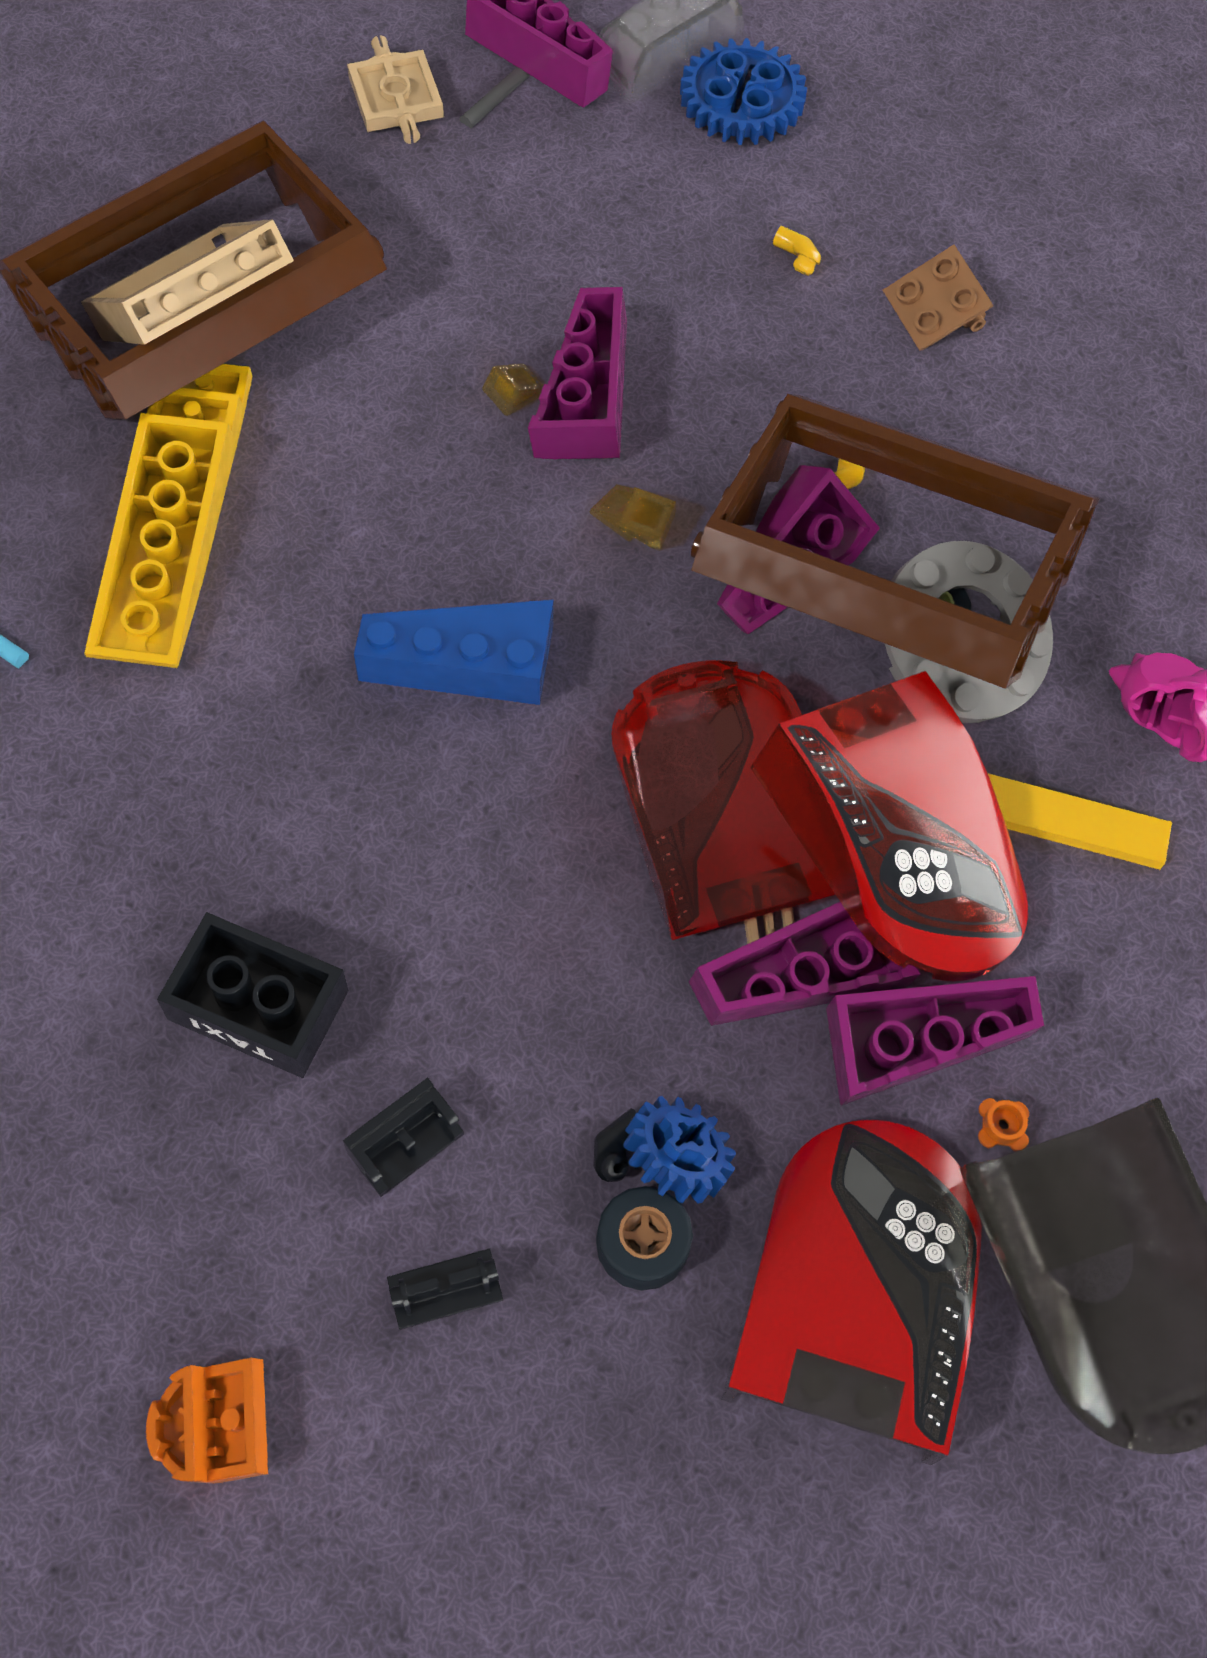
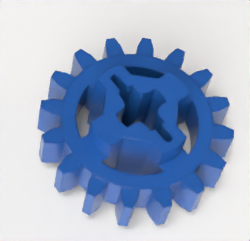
(679, 1149)

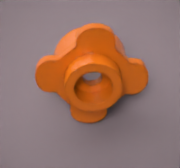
(1013, 1113)

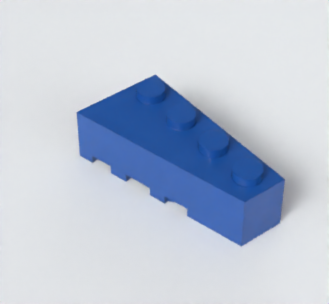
(460, 650)

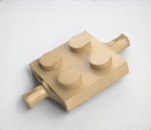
(395, 90)

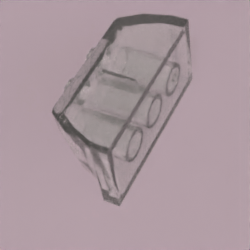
(660, 36)

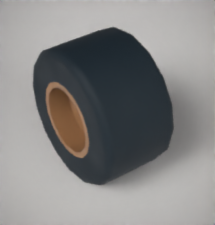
(644, 1218)

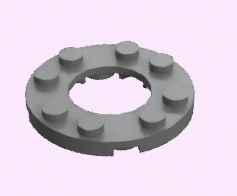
(1005, 584)

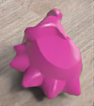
(1168, 698)

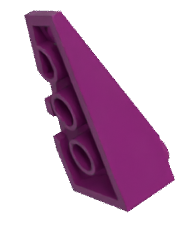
(812, 514)

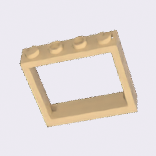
(187, 282)

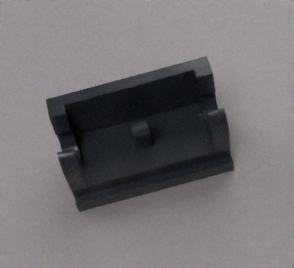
(403, 1137)

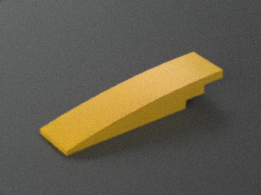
(168, 519)

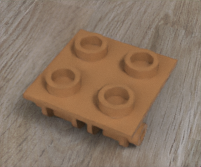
(939, 298)

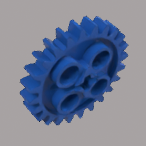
(769, 99)

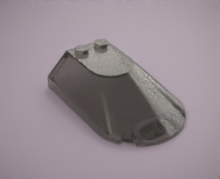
(1109, 1273)

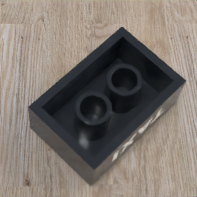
(254, 994)

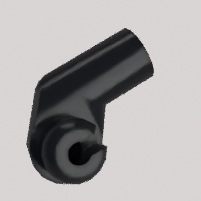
(609, 1149)

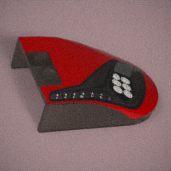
(865, 1287)

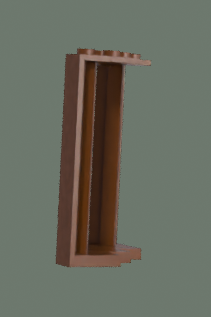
(228, 328)
(868, 602)

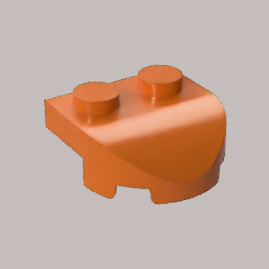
(211, 1423)

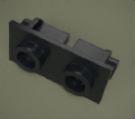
(444, 1289)

